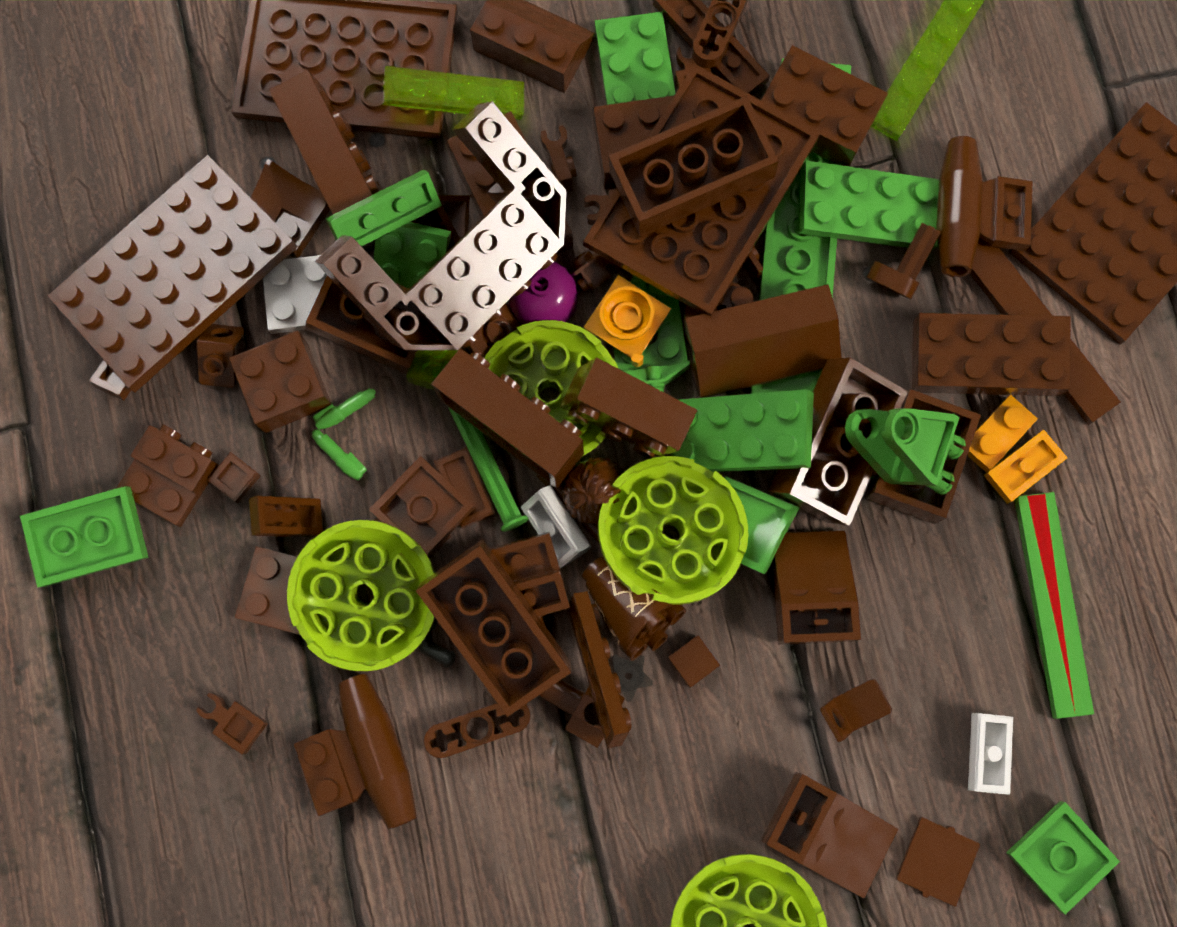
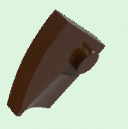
(290, 204)

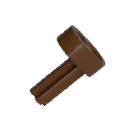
(904, 278)

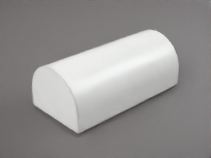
(550, 515)
(990, 753)

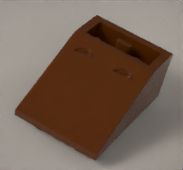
(815, 589)
(829, 834)

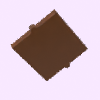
(937, 861)

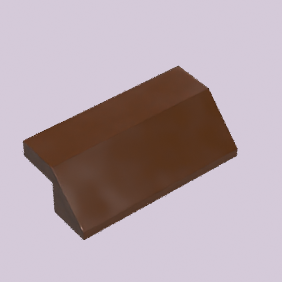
(763, 341)

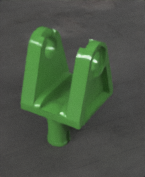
(908, 445)

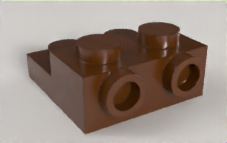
(168, 474)
(423, 506)

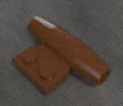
(973, 209)
(359, 759)

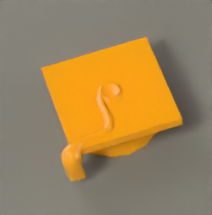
(627, 319)

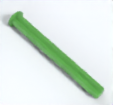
(490, 474)

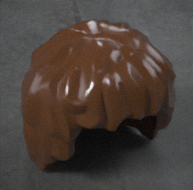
(590, 486)

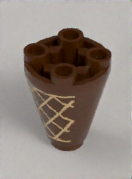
(632, 618)

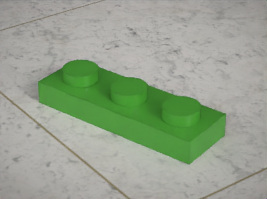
(386, 209)

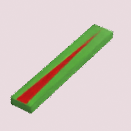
(1053, 606)

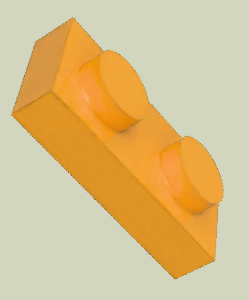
(1000, 433)
(1025, 466)

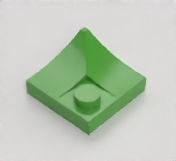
(767, 524)

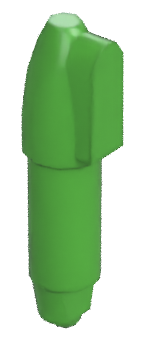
(335, 414)
(346, 462)

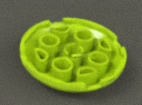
(549, 356)
(694, 502)
(326, 601)
(745, 892)

